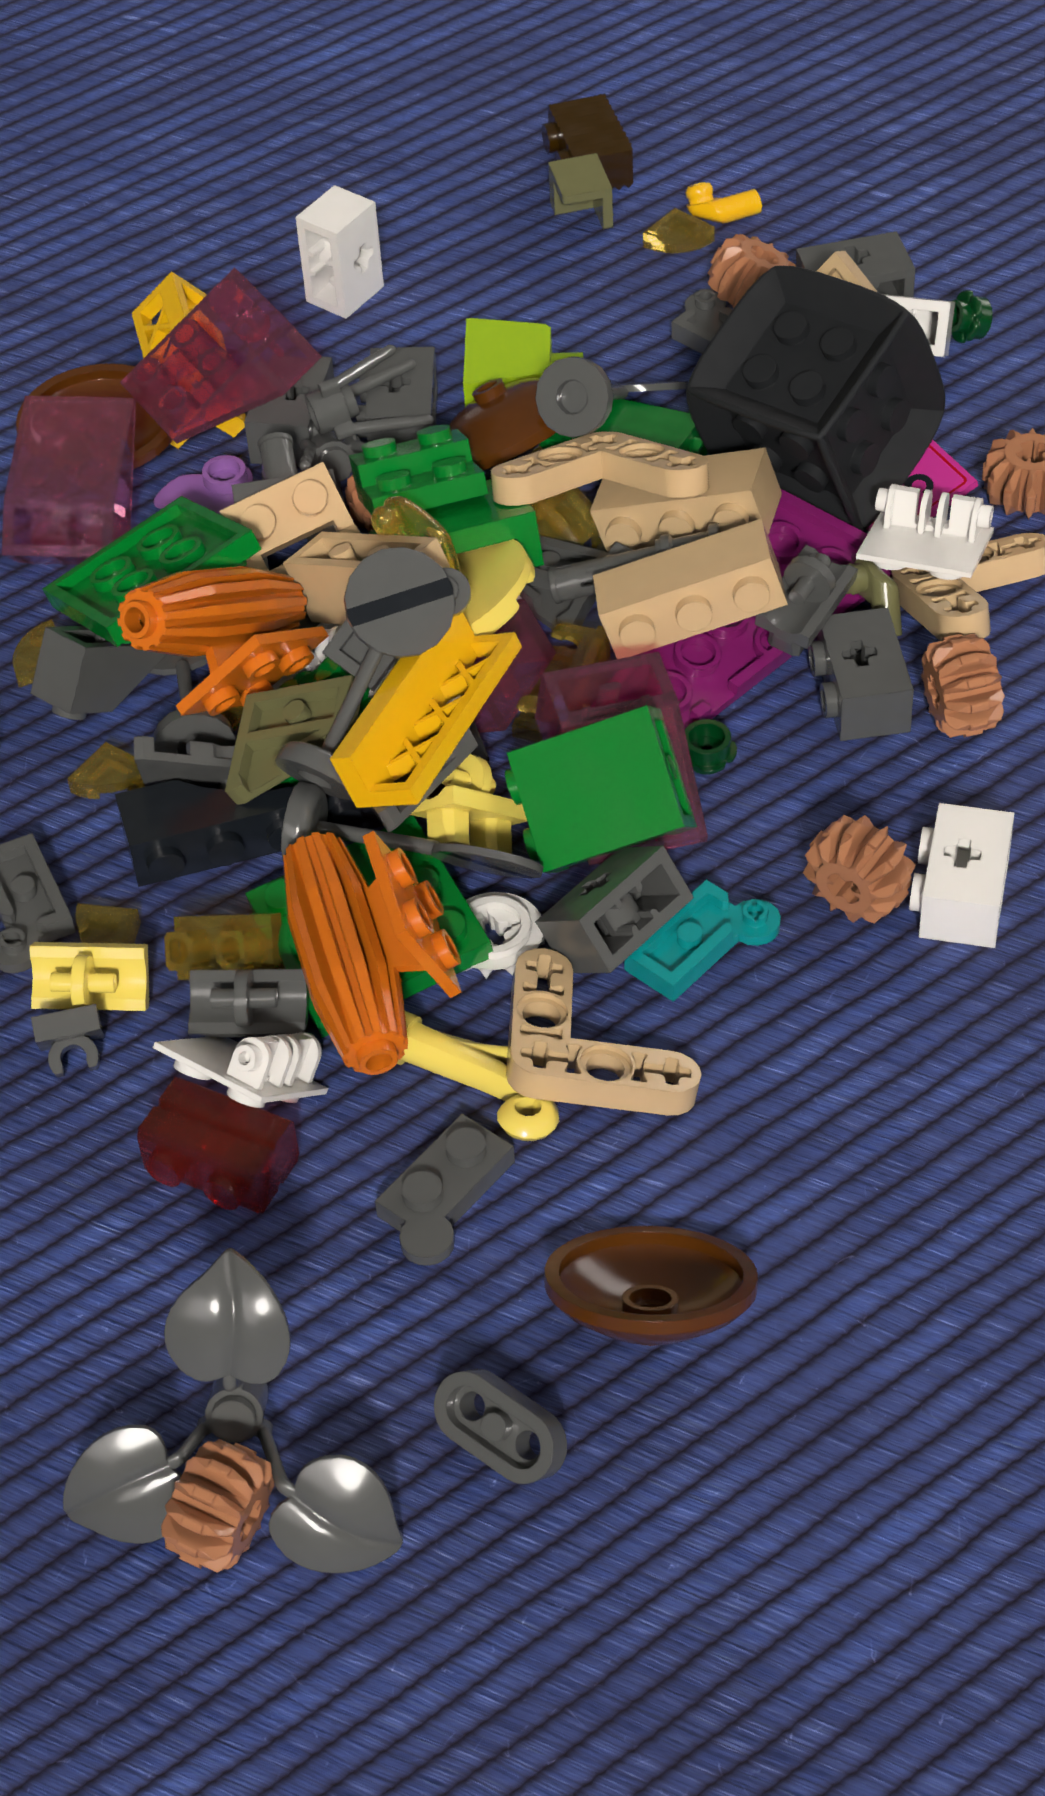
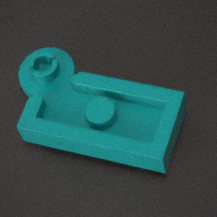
(699, 938)

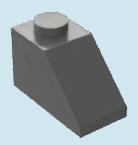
(87, 673)

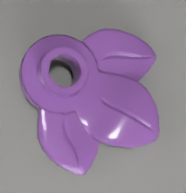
(211, 487)

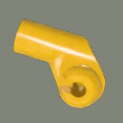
(724, 209)

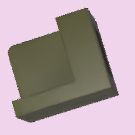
(581, 185)

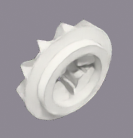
(511, 918)

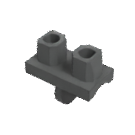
(812, 592)
(247, 1003)

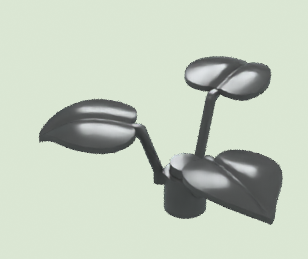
(237, 1335)

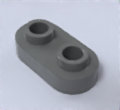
(504, 1430)

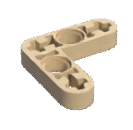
(596, 457)
(955, 605)
(558, 1051)

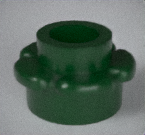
(971, 317)
(710, 746)

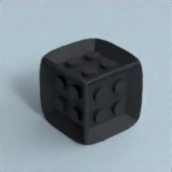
(824, 382)

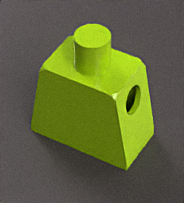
(506, 352)

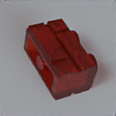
(217, 1146)

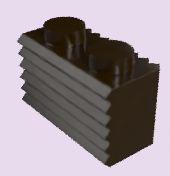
(588, 128)

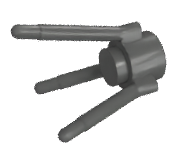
(335, 400)
(333, 453)

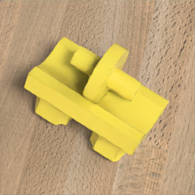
(470, 803)
(88, 974)

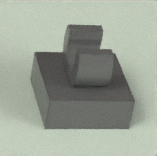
(66, 1031)

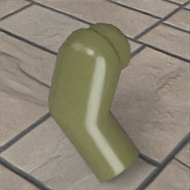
(878, 590)

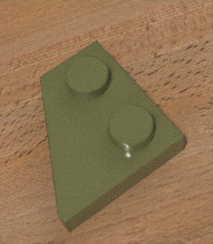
(274, 719)

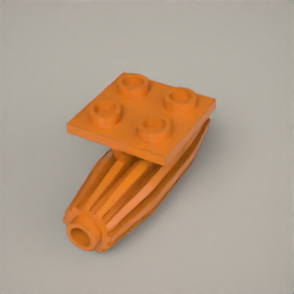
(234, 617)
(358, 941)

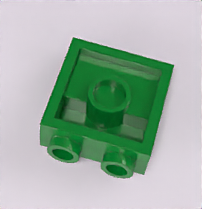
(425, 470)

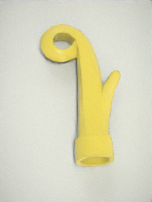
(483, 1069)

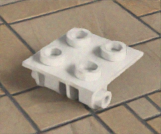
(926, 543)
(253, 1069)

